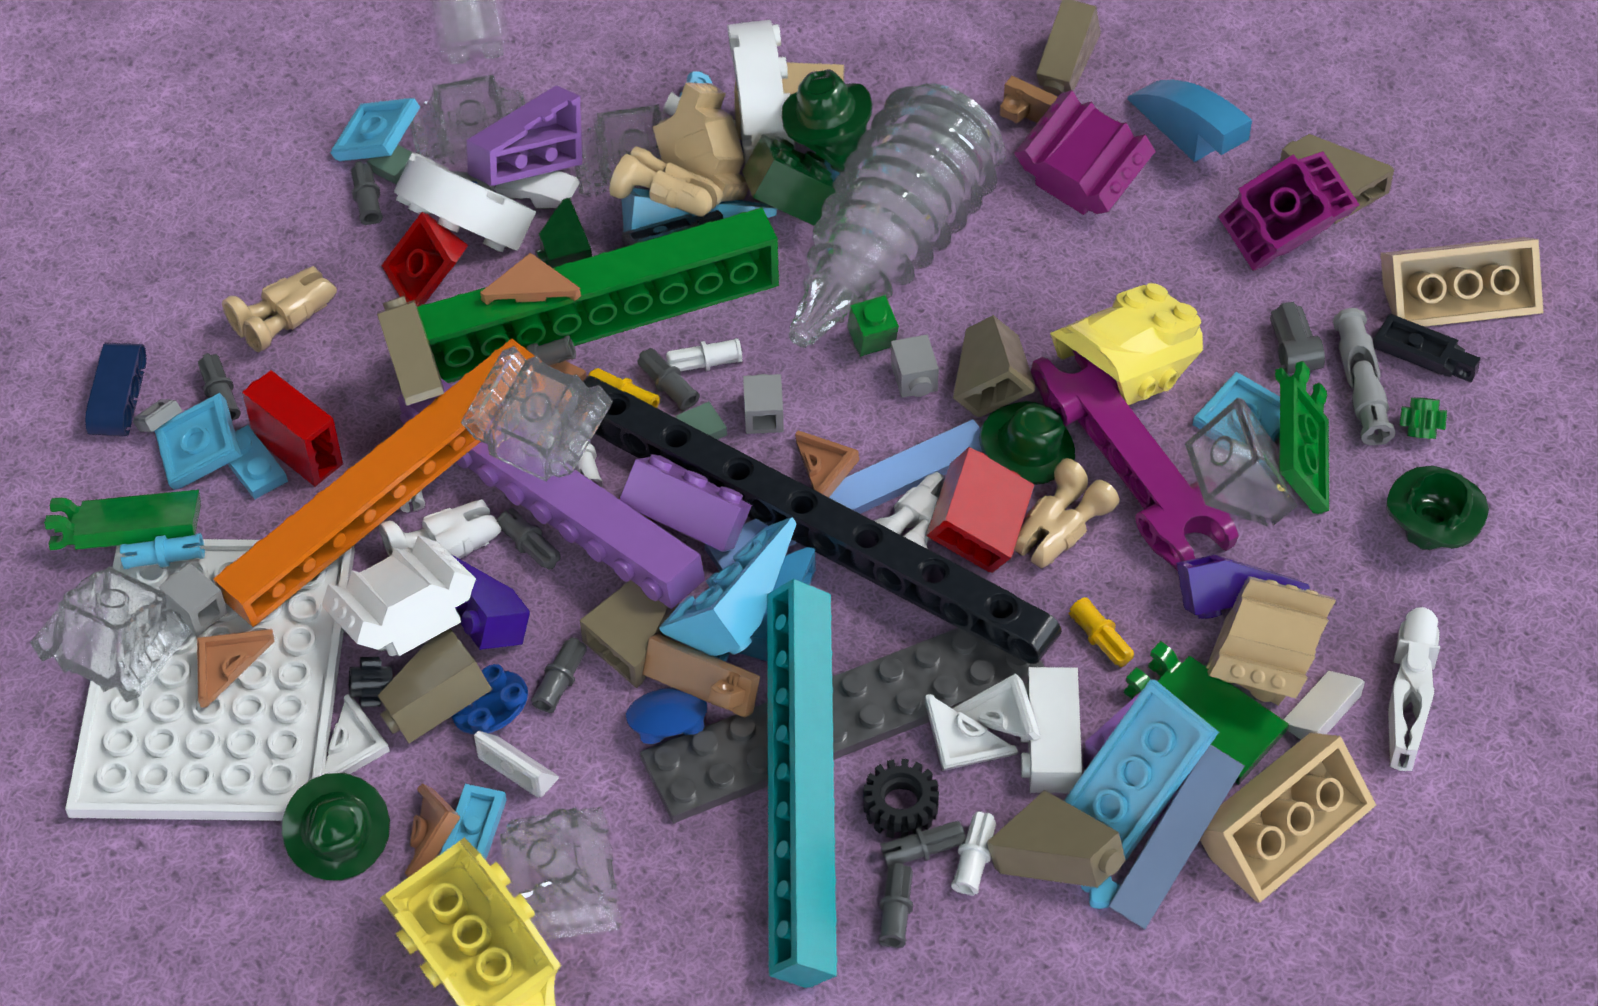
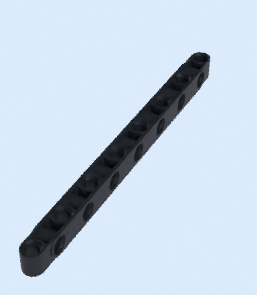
(836, 530)

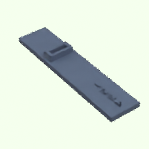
(1175, 836)

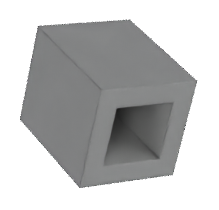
(914, 366)
(763, 403)
(194, 598)

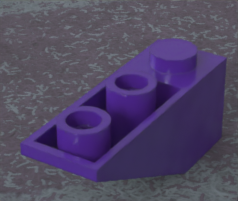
(1215, 581)
(493, 613)

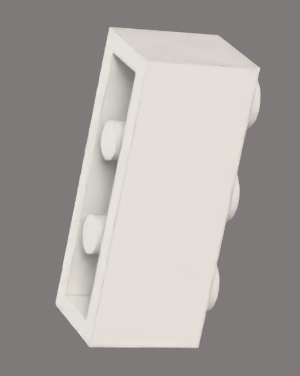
(1055, 758)

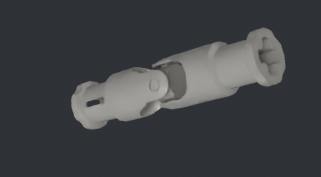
(1368, 394)

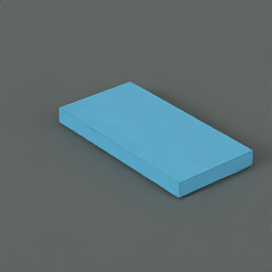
(1142, 764)

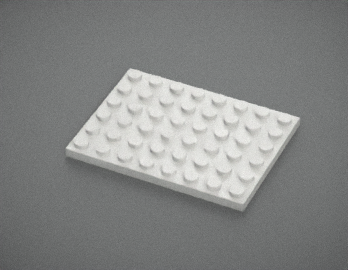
(243, 750)

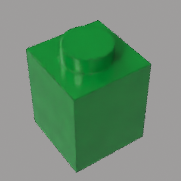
(872, 325)

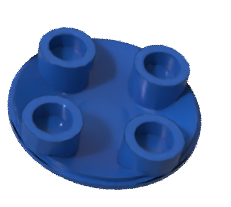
(496, 707)
(666, 714)

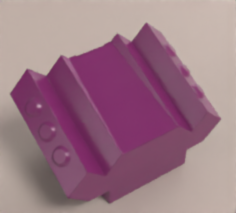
(1083, 155)
(1286, 208)

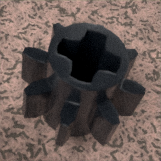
(369, 681)

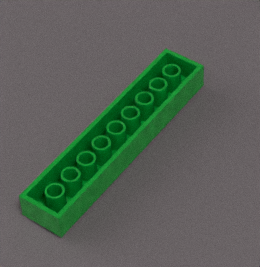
(617, 292)

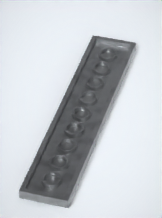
(868, 707)

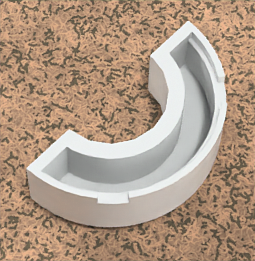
(758, 81)
(462, 203)

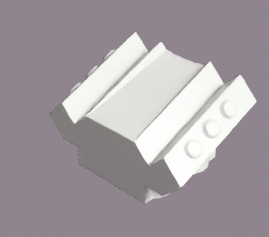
(402, 598)

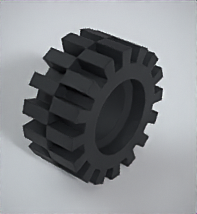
(905, 778)

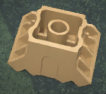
(704, 139)
(1270, 639)

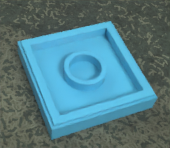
(375, 129)
(1260, 400)
(197, 442)

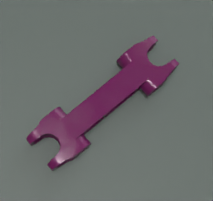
(1168, 500)

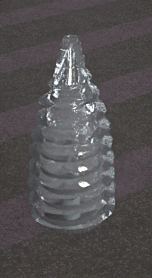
(897, 201)

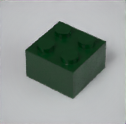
(788, 179)

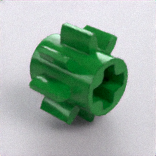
(1423, 417)

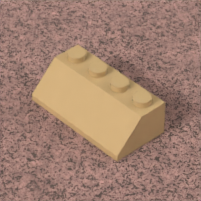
(1464, 281)
(1287, 814)

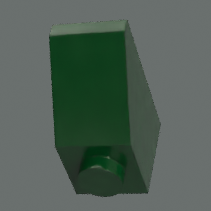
(563, 237)

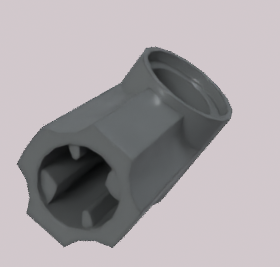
(1296, 338)

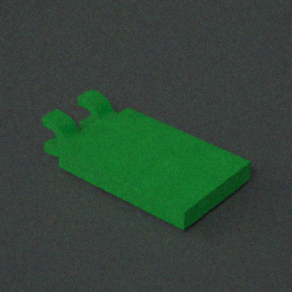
(1304, 437)
(123, 519)
(1243, 724)

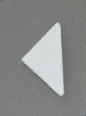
(1003, 708)
(961, 739)
(353, 741)

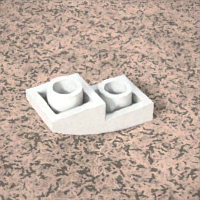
(544, 189)

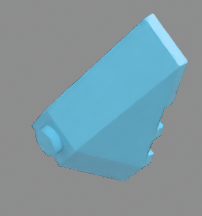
(641, 211)
(737, 596)

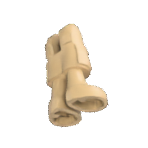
(666, 183)
(287, 300)
(1060, 526)

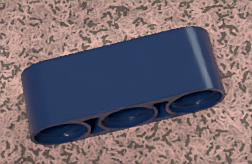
(114, 389)

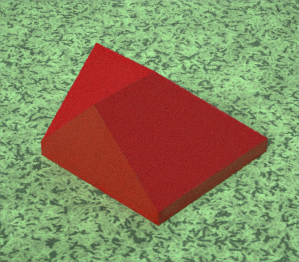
(422, 259)

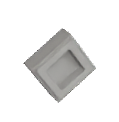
(156, 415)

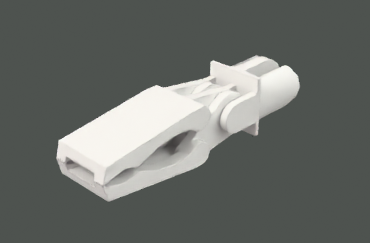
(1417, 654)

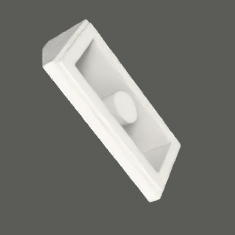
(1324, 704)
(514, 764)

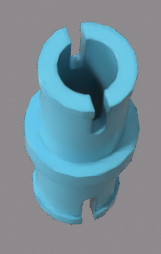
(162, 551)

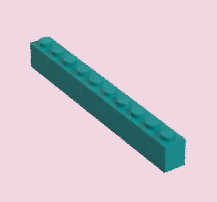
(800, 786)

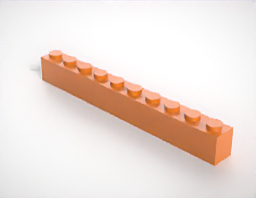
(355, 501)

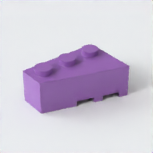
(530, 140)
(686, 502)

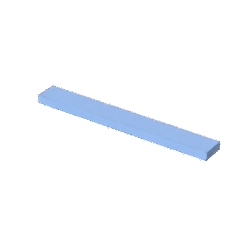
(880, 481)

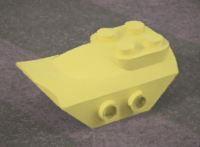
(1137, 341)
(473, 932)

